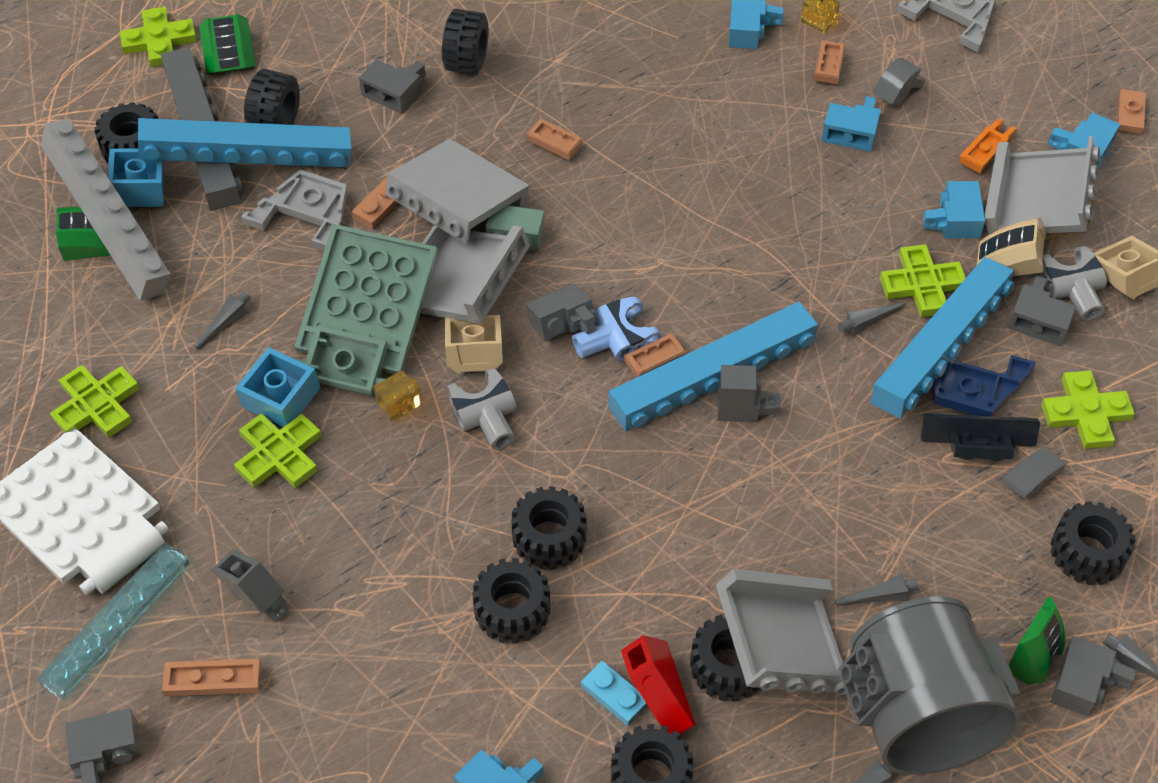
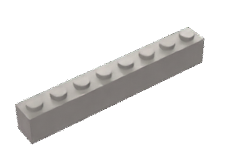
(105, 209)

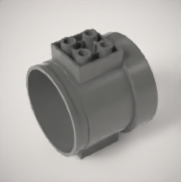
(930, 686)

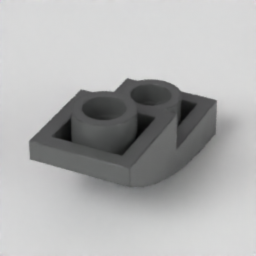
(1033, 472)

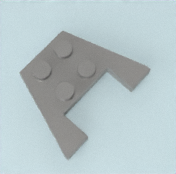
(968, 13)
(305, 198)

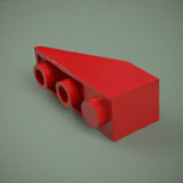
(658, 682)

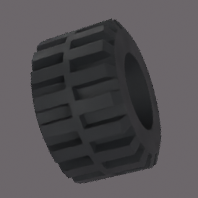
(465, 41)
(272, 98)
(120, 127)
(546, 507)
(1099, 524)
(513, 622)
(709, 672)
(652, 745)

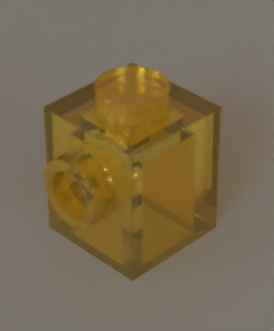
(820, 14)
(397, 395)

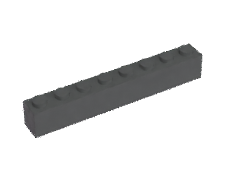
(193, 104)

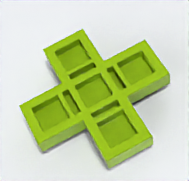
(157, 35)
(922, 279)
(95, 401)
(1087, 409)
(278, 450)

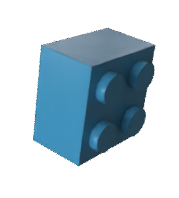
(137, 180)
(278, 387)

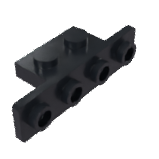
(980, 435)

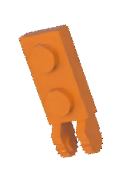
(983, 148)

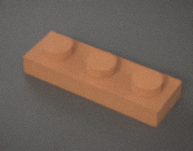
(374, 206)
(211, 677)

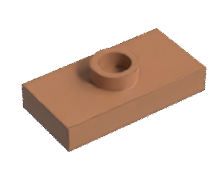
(829, 62)
(1131, 111)
(554, 139)
(654, 355)

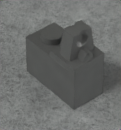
(392, 86)
(562, 312)
(1041, 315)
(741, 395)
(251, 583)
(1085, 673)
(101, 741)

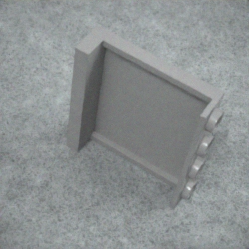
(1043, 186)
(454, 188)
(471, 274)
(781, 631)

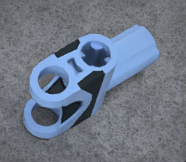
(615, 330)

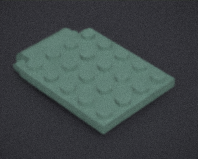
(364, 307)

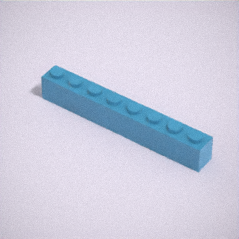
(243, 143)
(942, 338)
(700, 370)

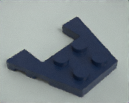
(979, 389)

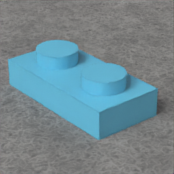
(614, 693)

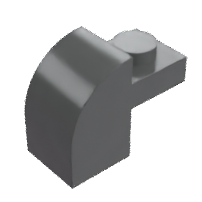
(898, 81)

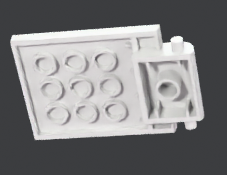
(80, 513)

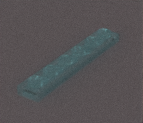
(112, 621)

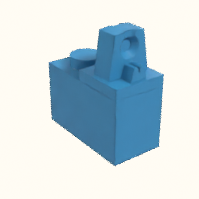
(748, 22)
(852, 125)
(1100, 128)
(960, 211)
(490, 769)

